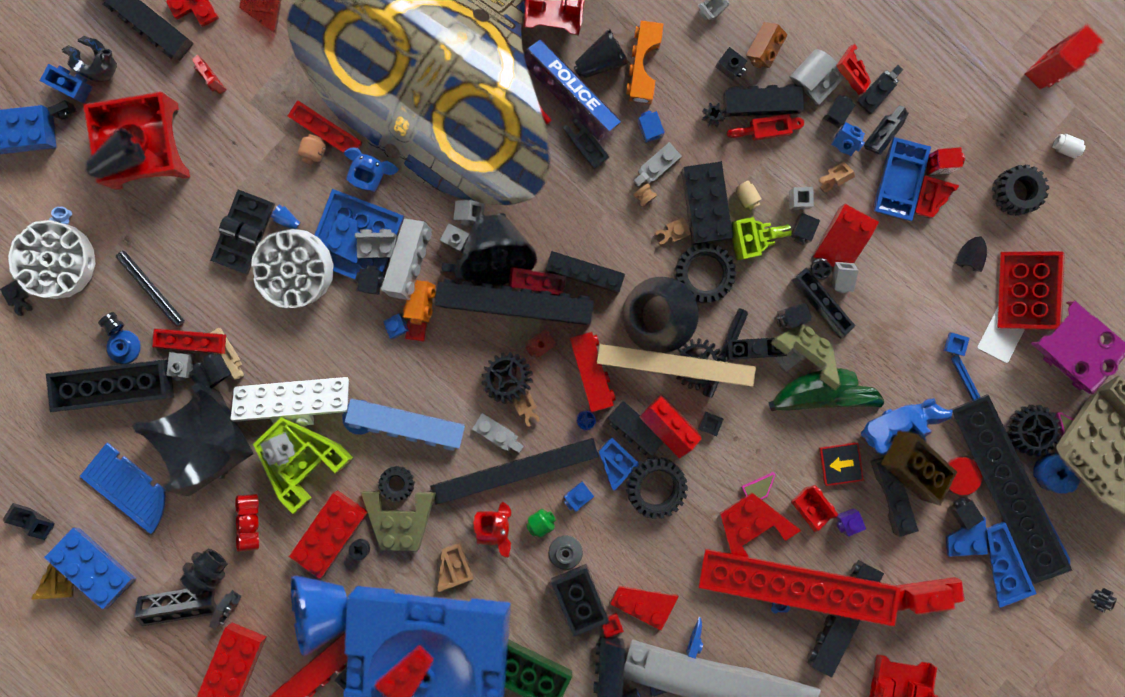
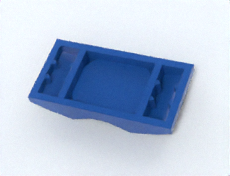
(902, 179)

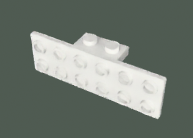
(290, 400)

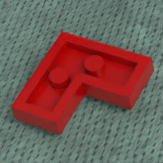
(201, 8)

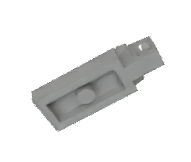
(657, 164)
(497, 433)

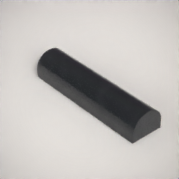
(823, 303)

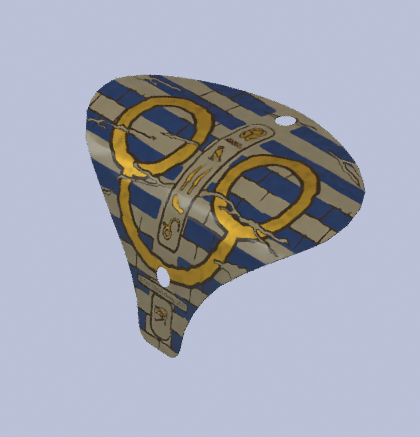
(432, 86)

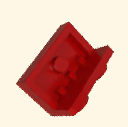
(814, 507)

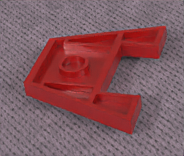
(751, 518)

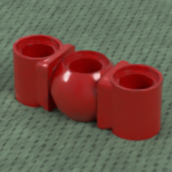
(247, 522)

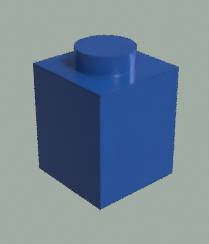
(650, 126)

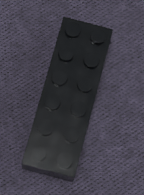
(109, 385)

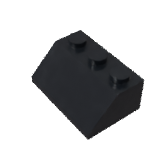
(610, 667)

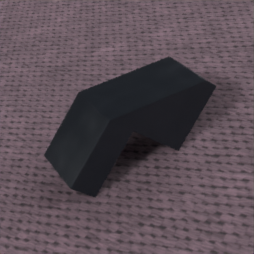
(30, 520)

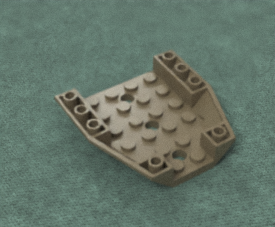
(1094, 455)

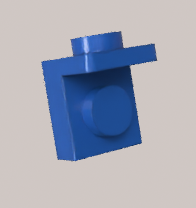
(578, 496)

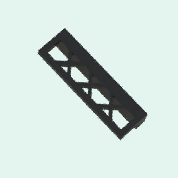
(173, 611)

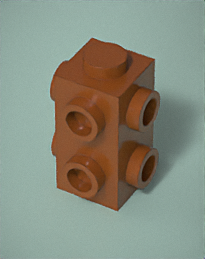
(766, 45)

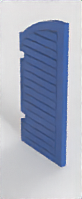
(126, 487)

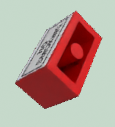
(945, 161)

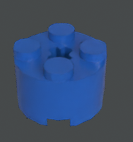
(1046, 474)

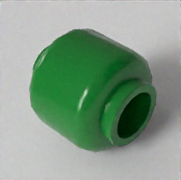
(541, 523)

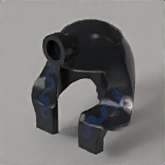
(103, 65)

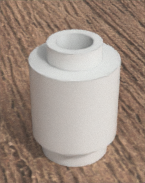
(1069, 145)

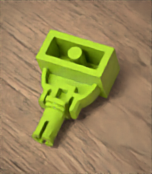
(751, 237)

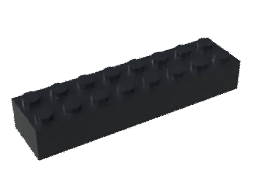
(514, 303)

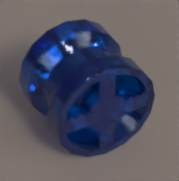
(583, 420)

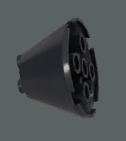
(494, 249)

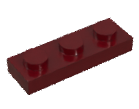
(536, 281)

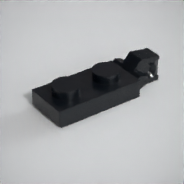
(879, 90)
(886, 130)

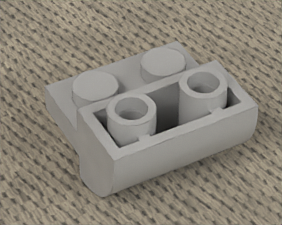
(817, 76)

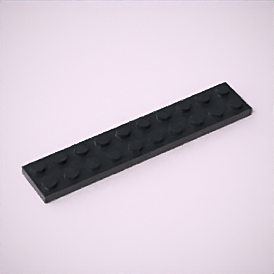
(1011, 489)

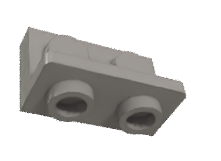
(375, 244)

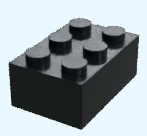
(579, 600)

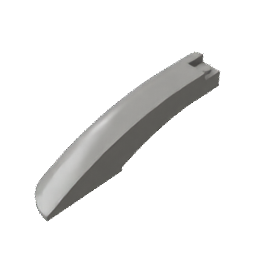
(704, 678)

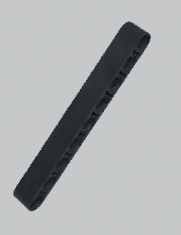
(514, 471)

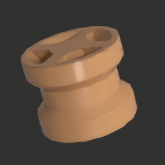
(645, 195)

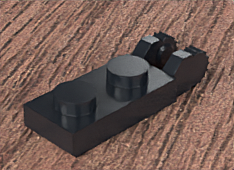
(587, 144)

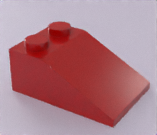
(846, 236)

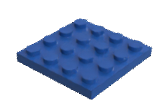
(368, 217)

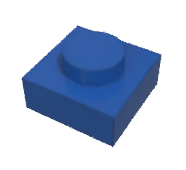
(396, 326)
(956, 344)

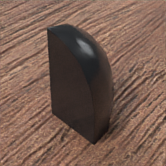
(973, 254)

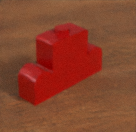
(931, 595)

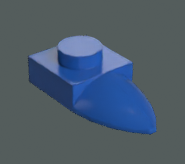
(695, 645)

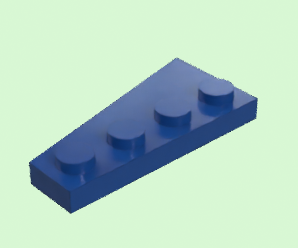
(1008, 570)

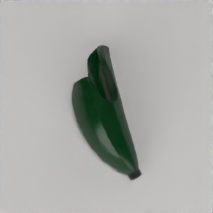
(813, 393)

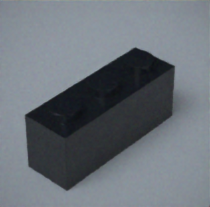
(635, 429)

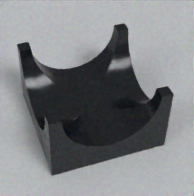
(197, 441)

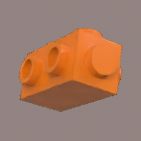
(419, 306)

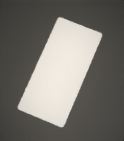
(1000, 341)

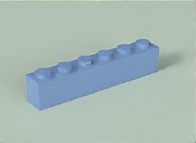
(404, 423)

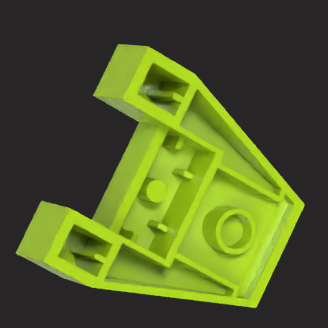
(309, 452)

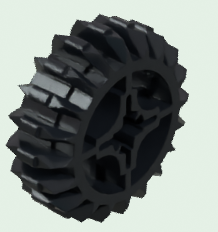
(709, 350)
(512, 363)
(1032, 422)

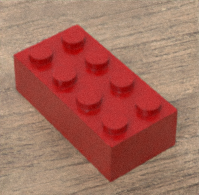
(1065, 57)
(328, 534)
(232, 662)

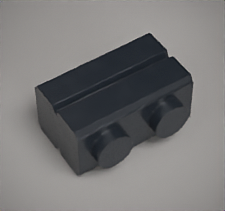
(793, 316)

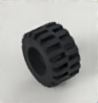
(1035, 188)

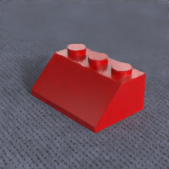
(670, 426)

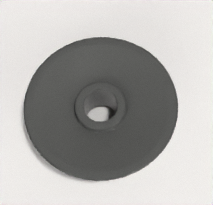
(565, 543)

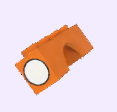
(649, 38)

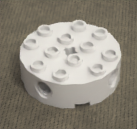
(33, 264)
(292, 268)

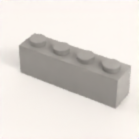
(406, 259)

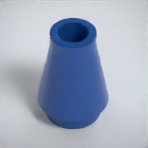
(284, 217)

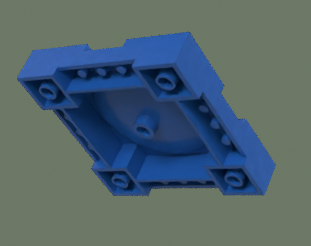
(460, 635)

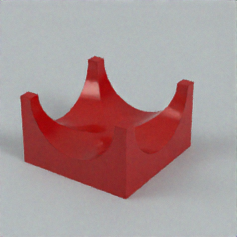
(150, 123)

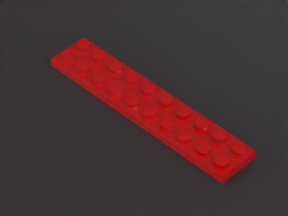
(800, 587)

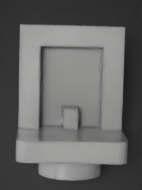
(712, 8)

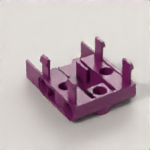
(1079, 344)

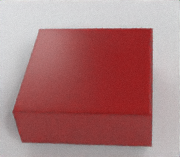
(416, 332)
(613, 627)

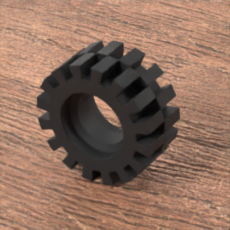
(386, 489)

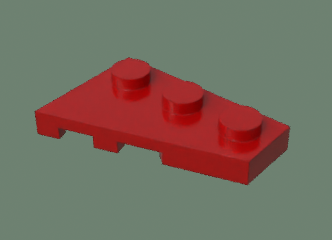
(645, 605)
(406, 675)

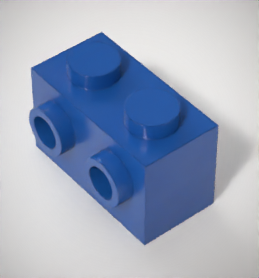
(64, 82)

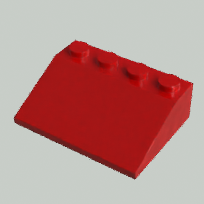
(1031, 290)

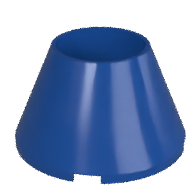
(318, 612)

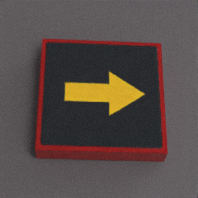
(841, 463)

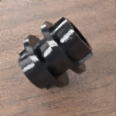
(203, 571)

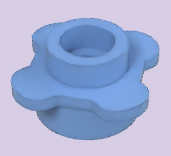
(60, 215)

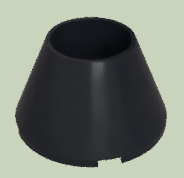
(682, 320)

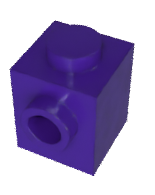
(850, 522)

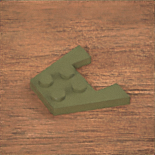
(812, 347)
(399, 528)

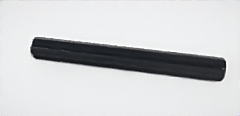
(150, 288)
(732, 334)

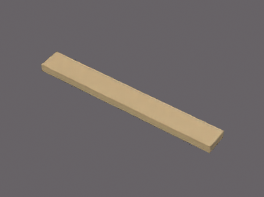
(676, 365)

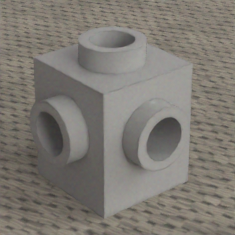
(277, 450)

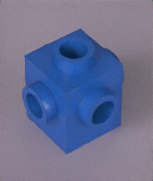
(849, 139)

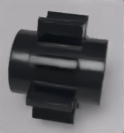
(711, 119)
(1103, 600)

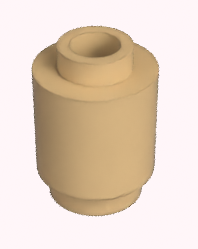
(748, 195)

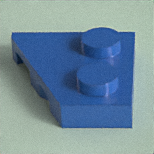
(342, 238)
(616, 462)
(968, 542)

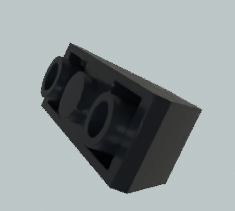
(753, 349)

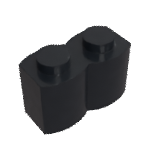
(210, 371)

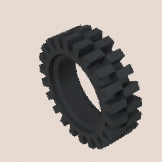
(727, 267)
(671, 503)

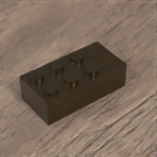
(919, 467)

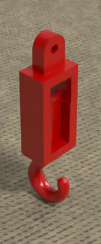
(765, 127)

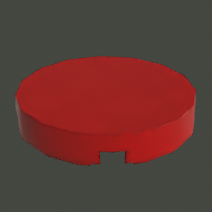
(968, 476)

